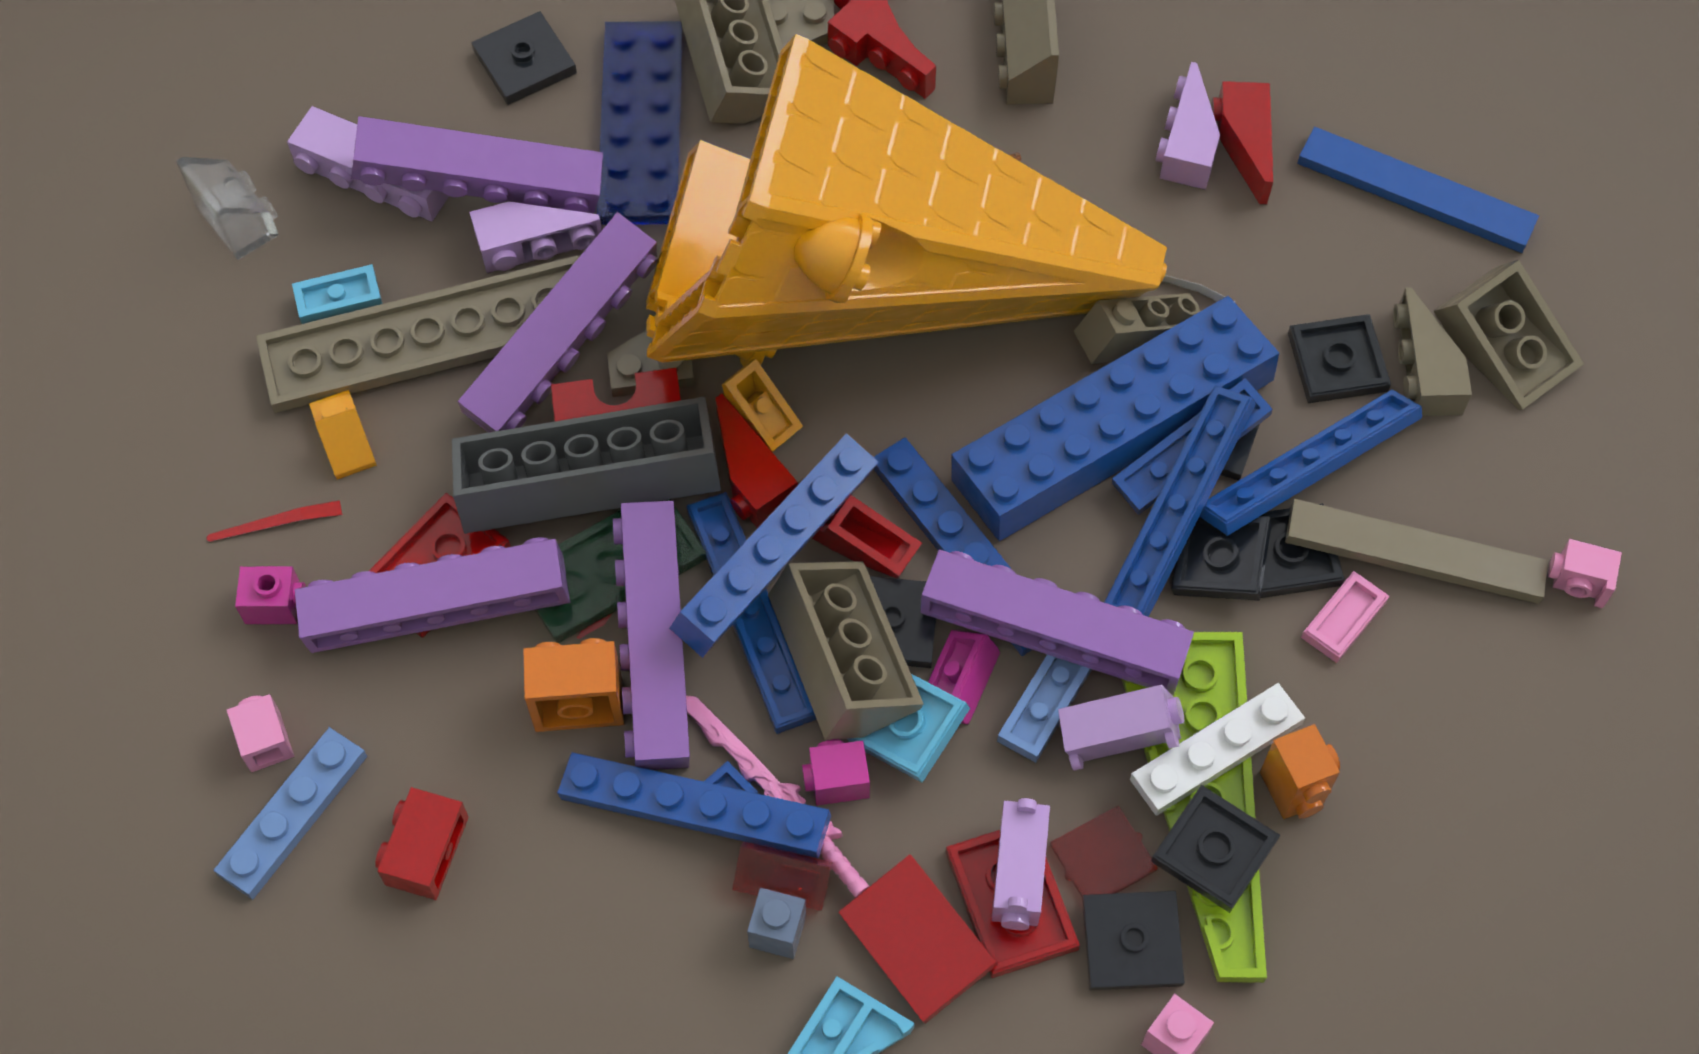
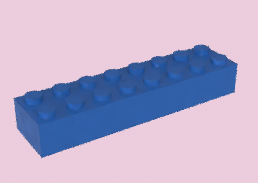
(1108, 418)

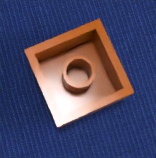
(573, 685)

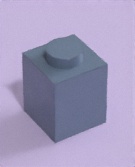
(777, 923)

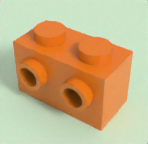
(1300, 772)

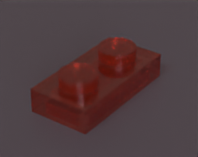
(782, 873)

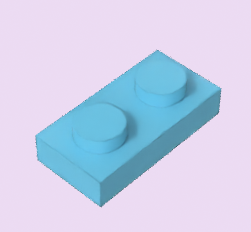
(336, 293)

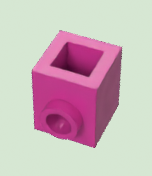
(267, 594)
(837, 772)

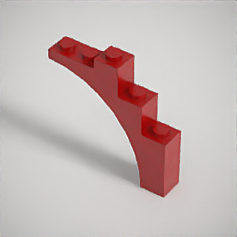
(872, 32)

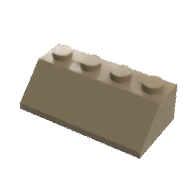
(1028, 50)
(732, 54)
(843, 648)

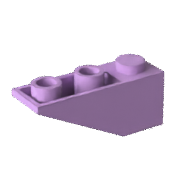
(1193, 137)
(525, 232)

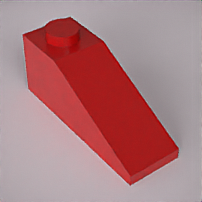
(1246, 132)
(754, 472)

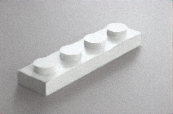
(1217, 749)

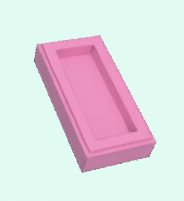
(1345, 617)

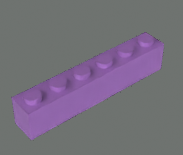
(476, 165)
(560, 326)
(431, 595)
(1056, 621)
(653, 650)

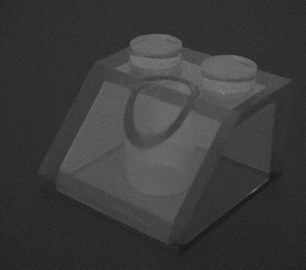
(229, 203)

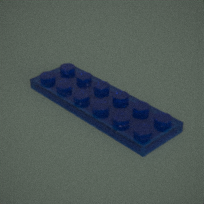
(640, 121)

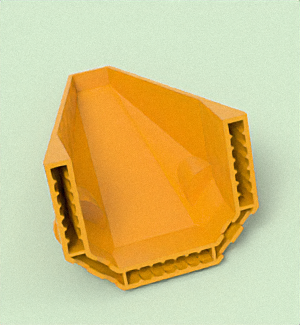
(872, 226)

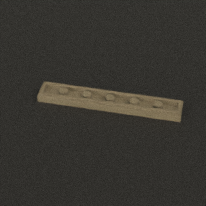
(1417, 551)

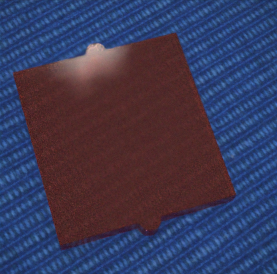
(1103, 854)

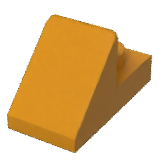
(761, 405)
(342, 434)

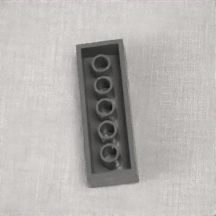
(584, 465)

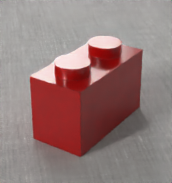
(421, 843)

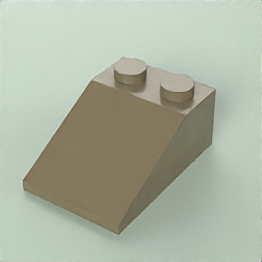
(1510, 334)

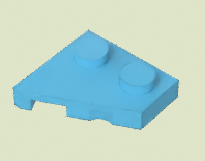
(850, 1024)

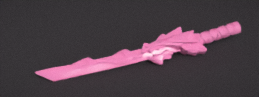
(754, 770)

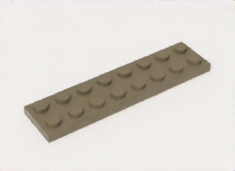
(402, 336)

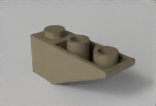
(1124, 324)
(1433, 362)

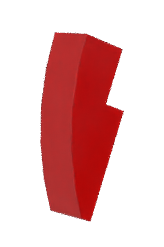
(868, 537)

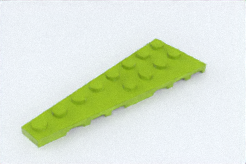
(1208, 690)

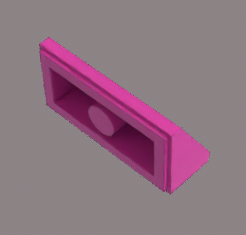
(965, 667)

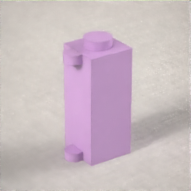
(1120, 724)
(1020, 864)

